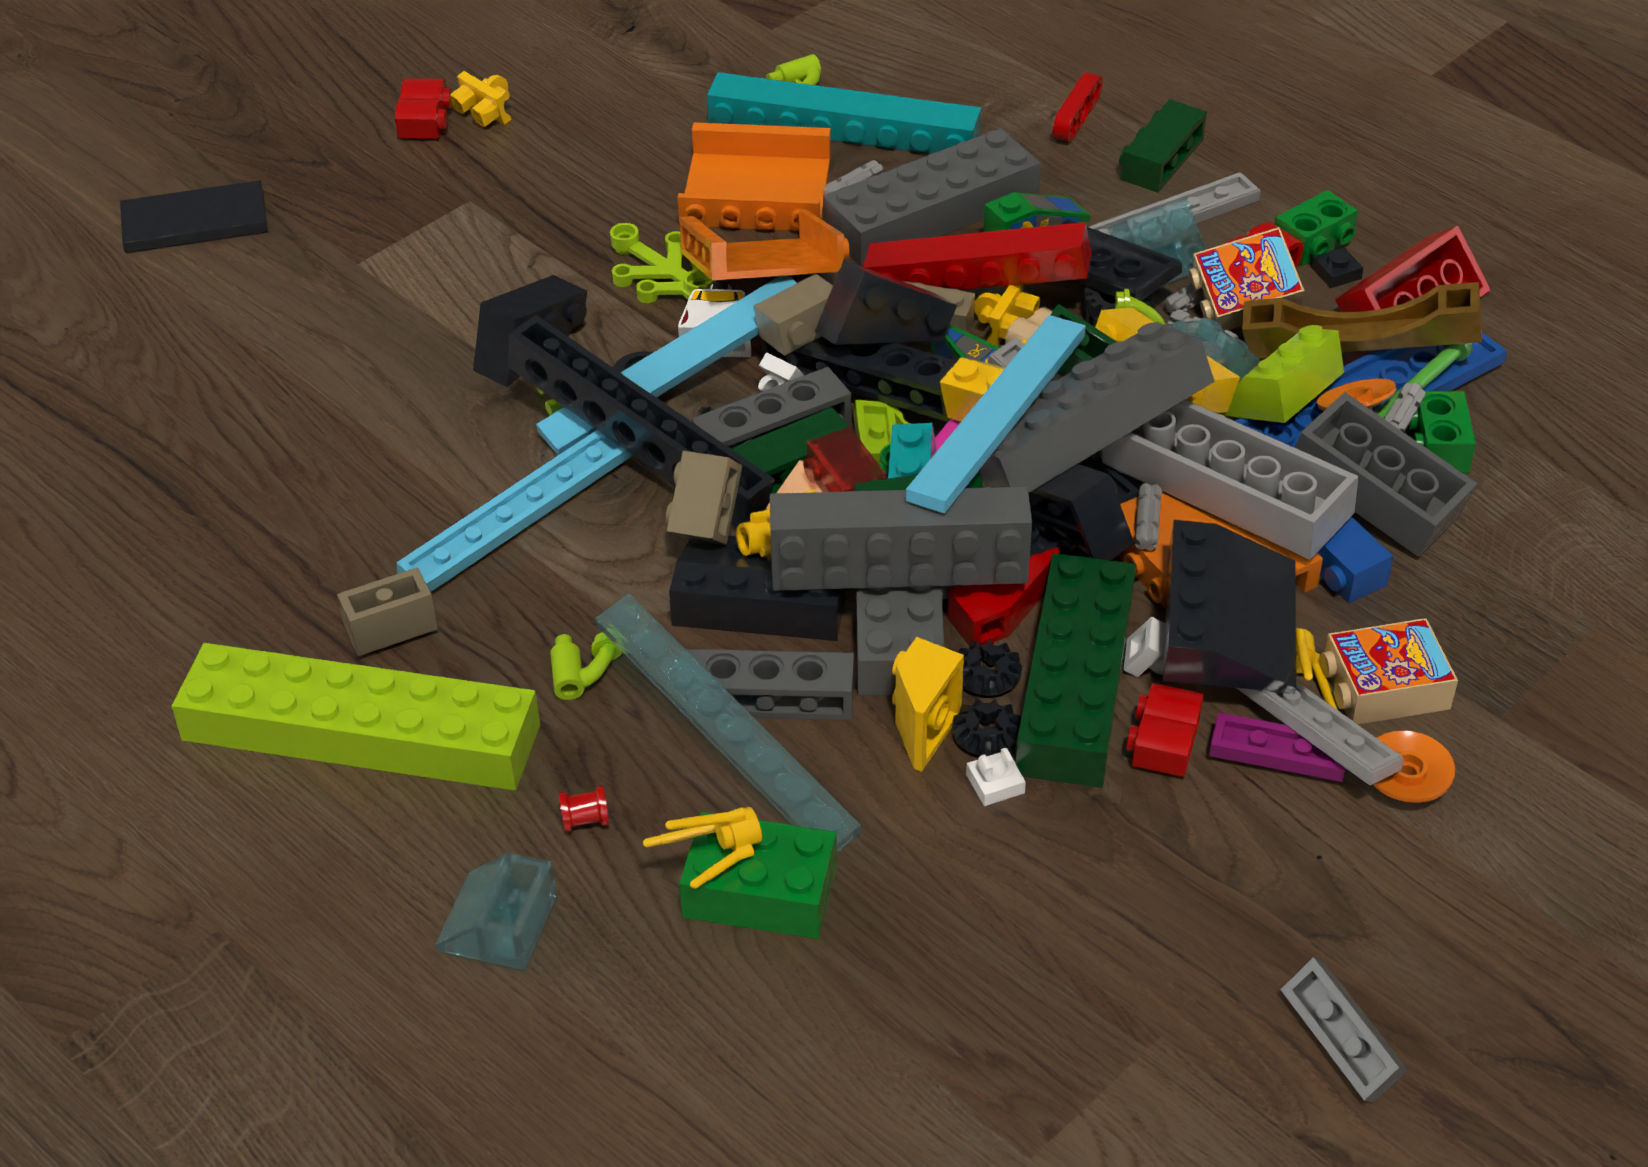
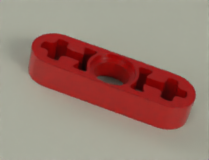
(1077, 107)

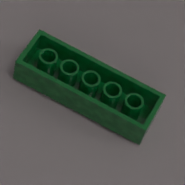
(1076, 671)

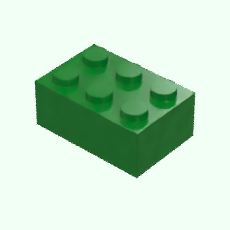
(774, 891)

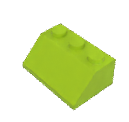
(1289, 377)

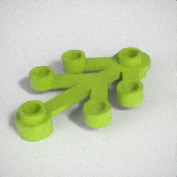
(626, 242)

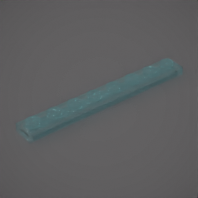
(724, 721)

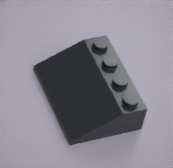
(734, 592)
(1229, 611)

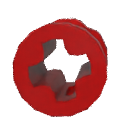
(583, 808)

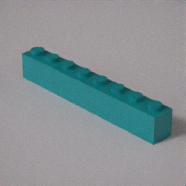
(850, 114)

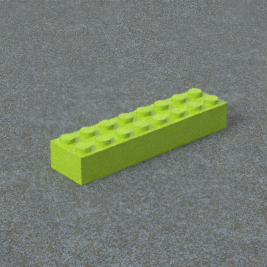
(358, 716)

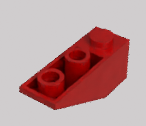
(998, 609)

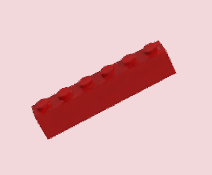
(987, 257)

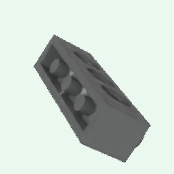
(777, 408)
(784, 682)

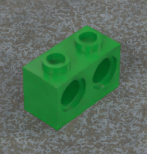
(1320, 223)
(1445, 428)

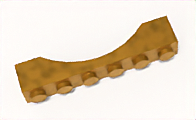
(1439, 317)

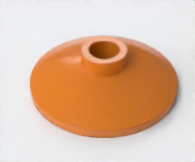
(1368, 392)
(1425, 771)

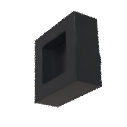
(1337, 267)

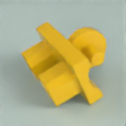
(483, 96)
(1004, 310)

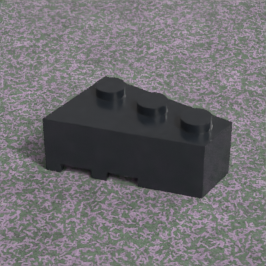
(549, 298)
(881, 309)
(1083, 510)

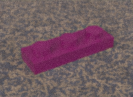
(1271, 747)

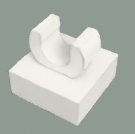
(777, 372)
(1145, 648)
(995, 777)

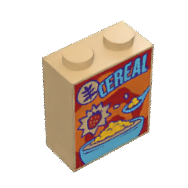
(1242, 272)
(1388, 671)

